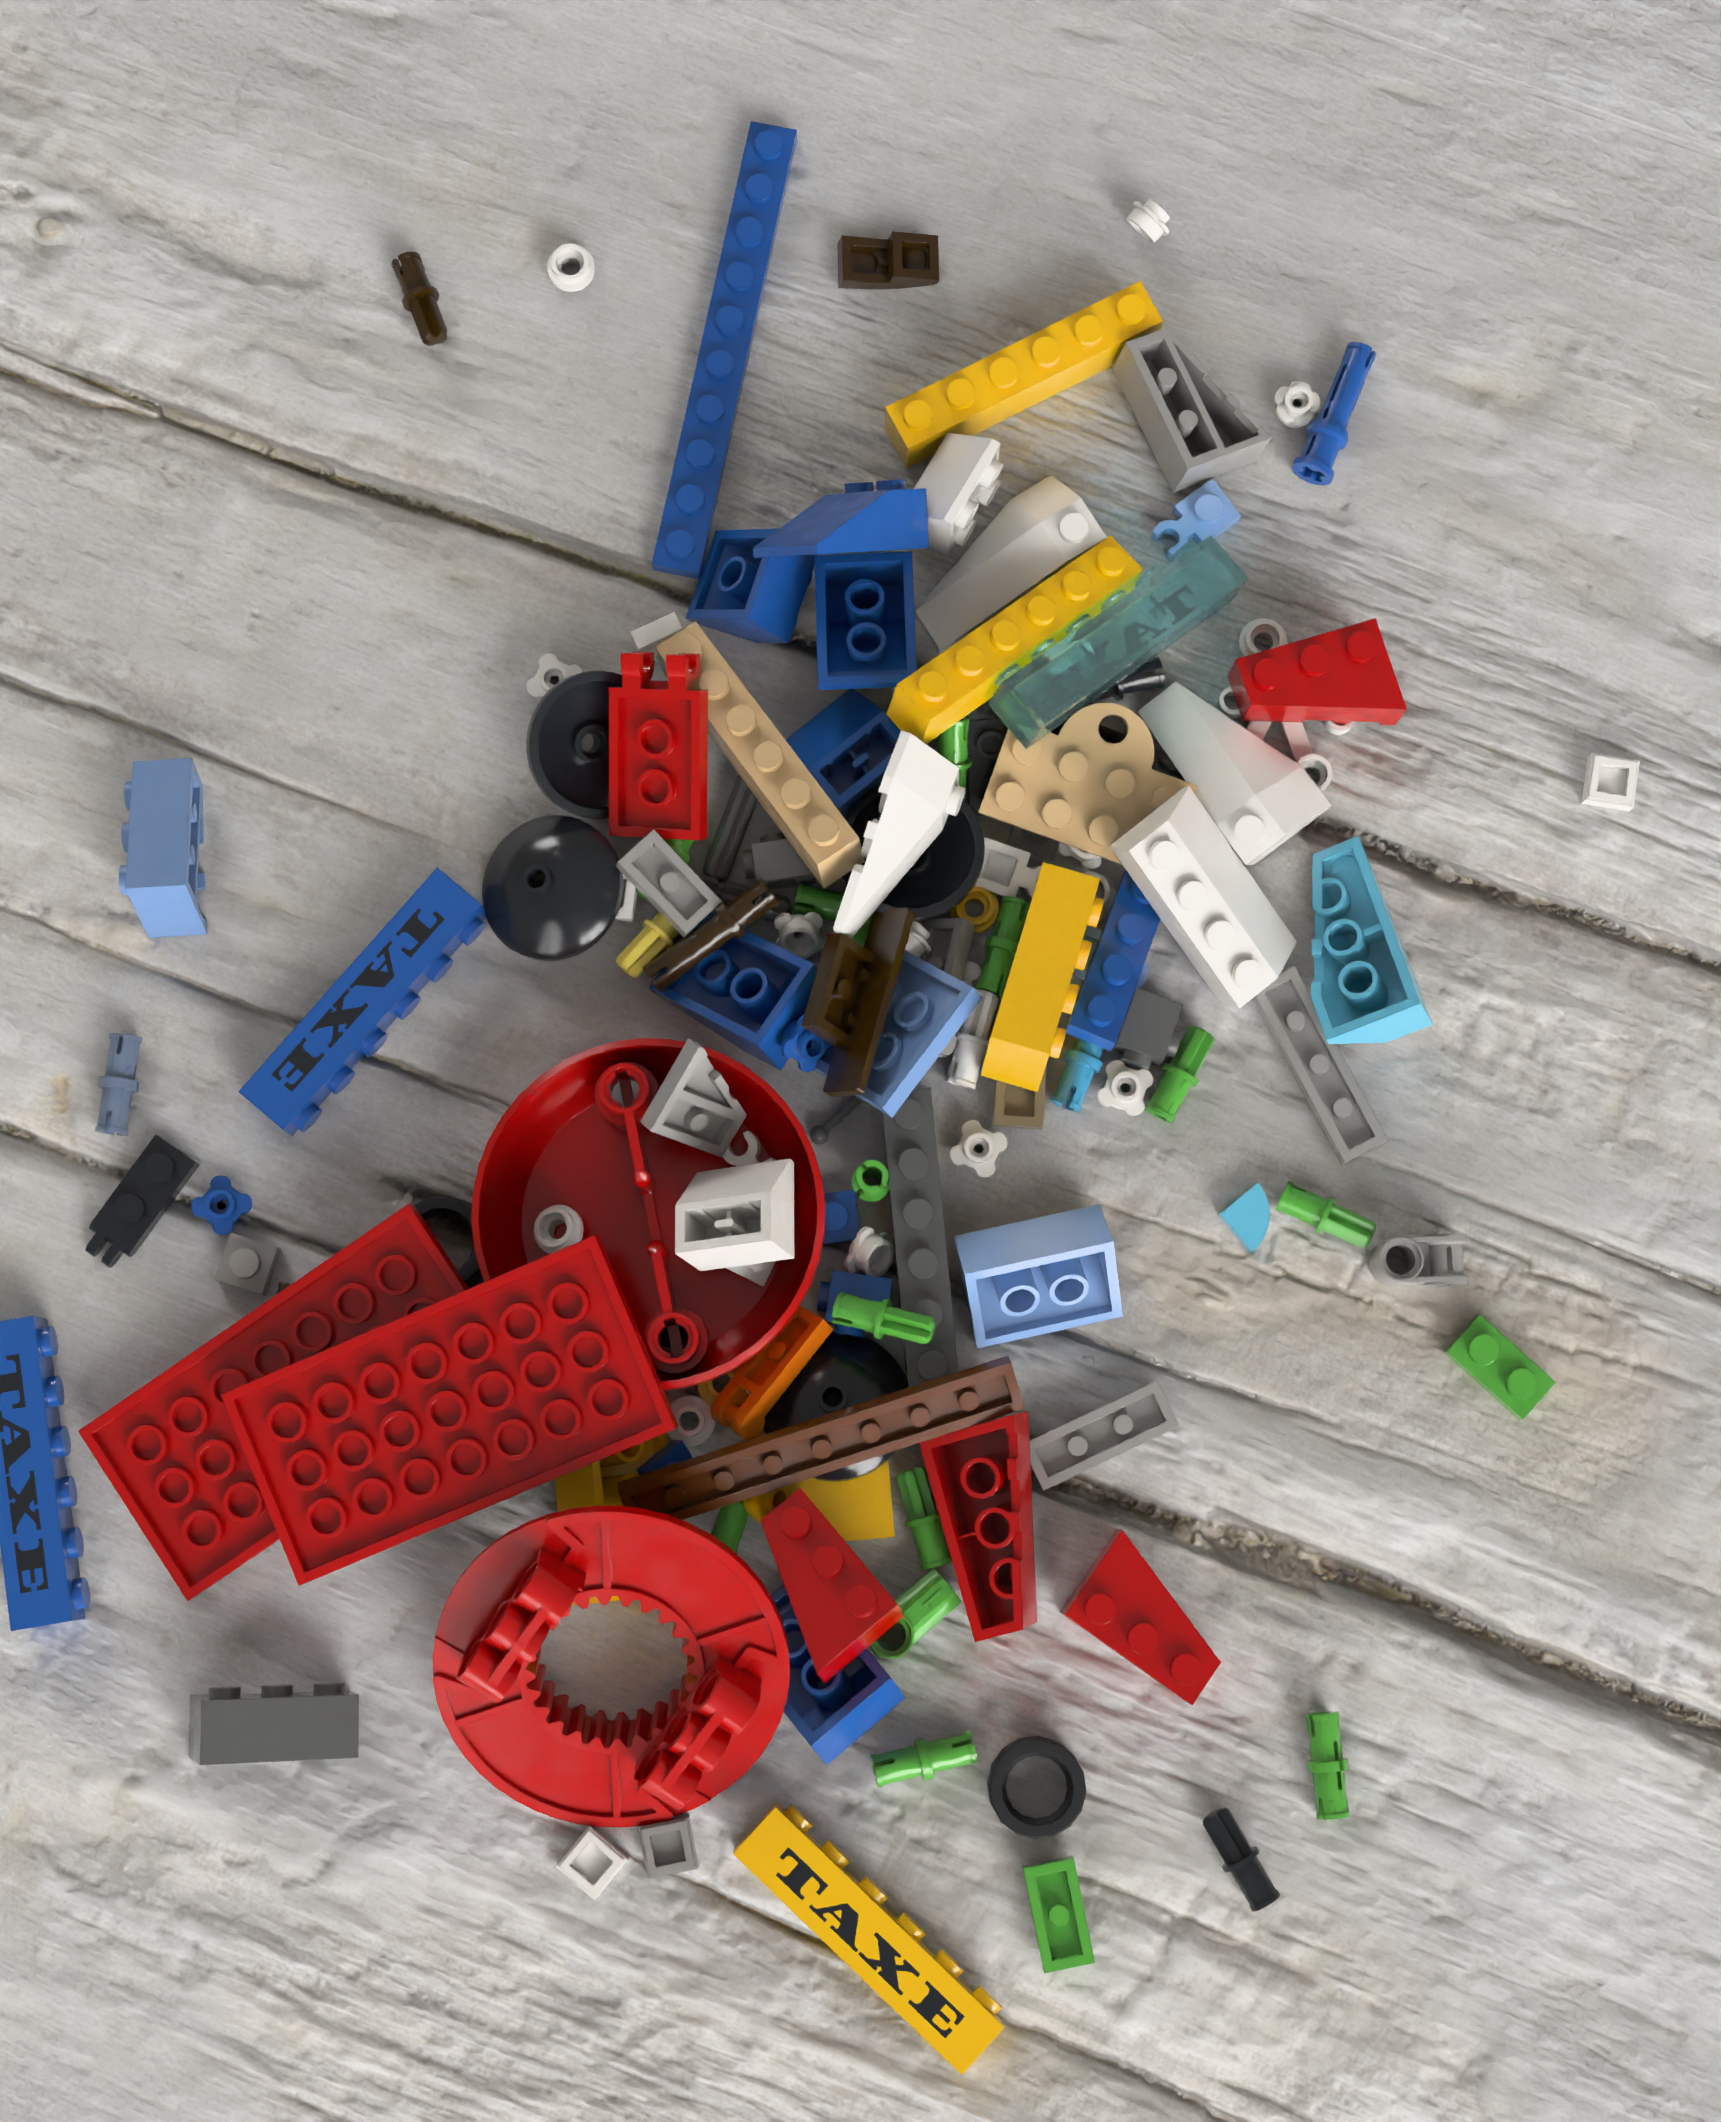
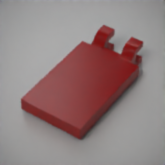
(658, 749)

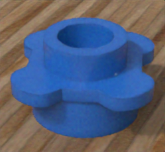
(802, 1045)
(236, 1205)

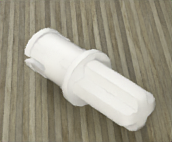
(972, 1043)

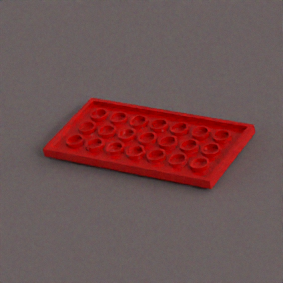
(449, 1410)
(173, 1440)

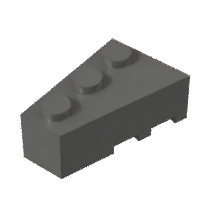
(273, 1724)

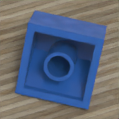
(750, 594)

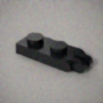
(140, 1200)

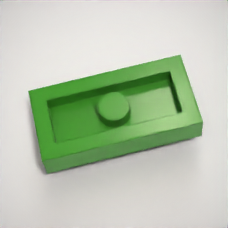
(1499, 1367)
(1058, 1914)

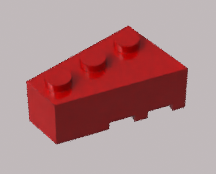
(1322, 677)
(828, 1585)
(1140, 1620)

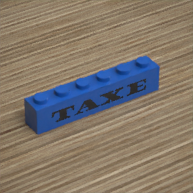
(364, 1003)
(35, 1493)

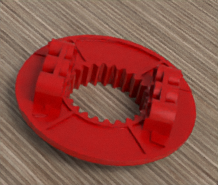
(594, 1766)

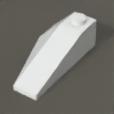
(1013, 555)
(1241, 780)
(914, 804)

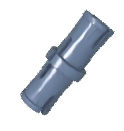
(118, 1084)

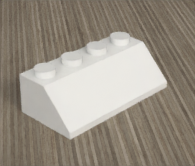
(1206, 898)

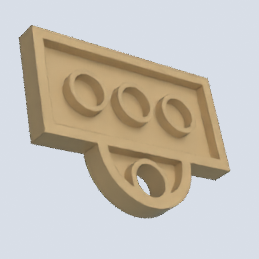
(1078, 784)

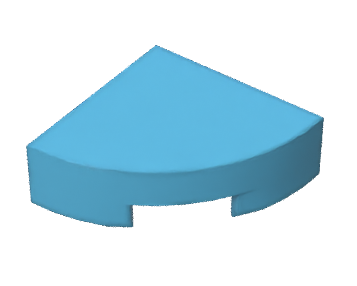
(1248, 1217)

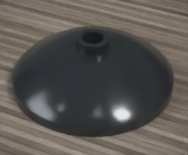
(559, 765)
(945, 869)
(574, 902)
(842, 1364)

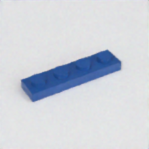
(1114, 967)

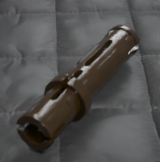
(711, 935)

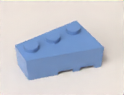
(164, 846)

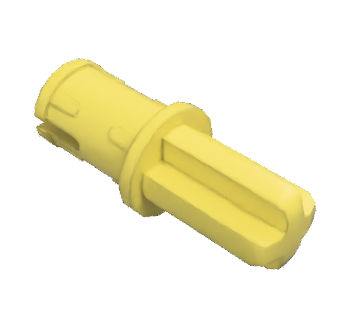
(647, 945)

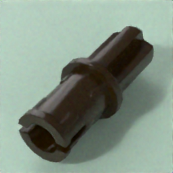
(420, 298)

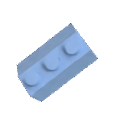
(1039, 1275)

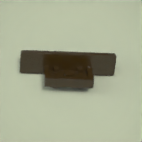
(854, 997)

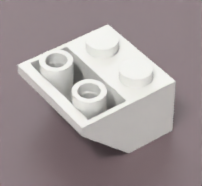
(955, 484)
(737, 1216)

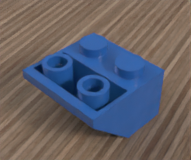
(846, 748)

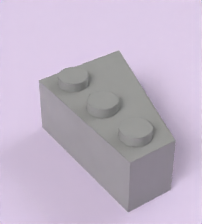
(1183, 412)

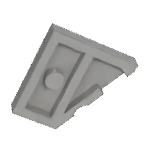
(695, 1104)

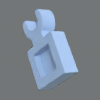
(1199, 516)

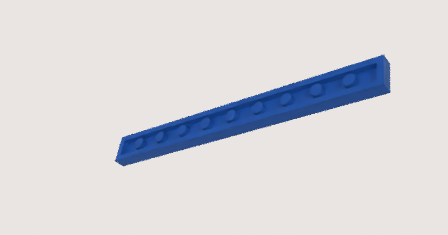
(724, 351)

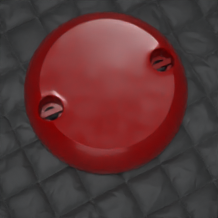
(585, 1151)

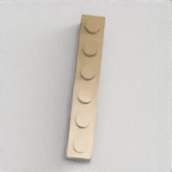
(769, 763)

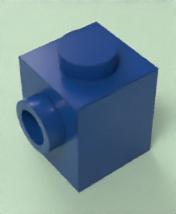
(855, 1284)

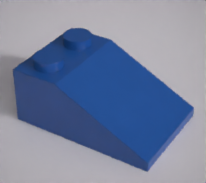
(855, 523)
(864, 620)
(745, 994)
(844, 1707)

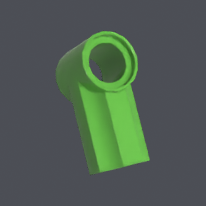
(922, 1609)

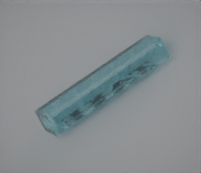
(1116, 641)

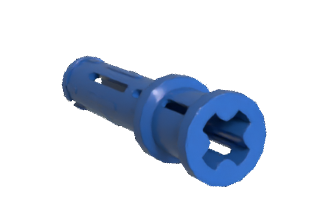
(1329, 431)

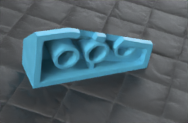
(1360, 966)

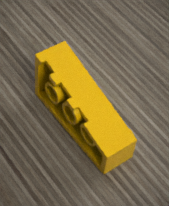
(1041, 977)

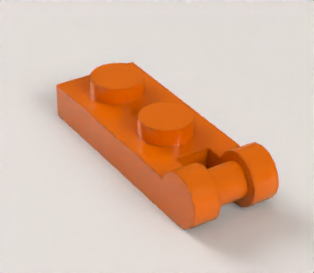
(768, 1375)

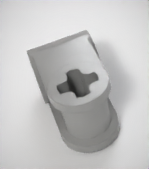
(1429, 1259)

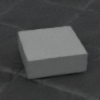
(668, 1847)

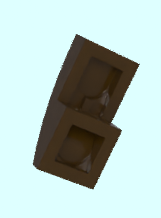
(889, 263)

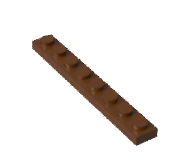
(827, 1442)

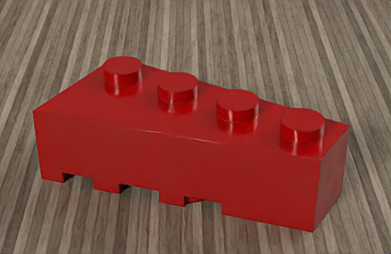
(987, 1520)

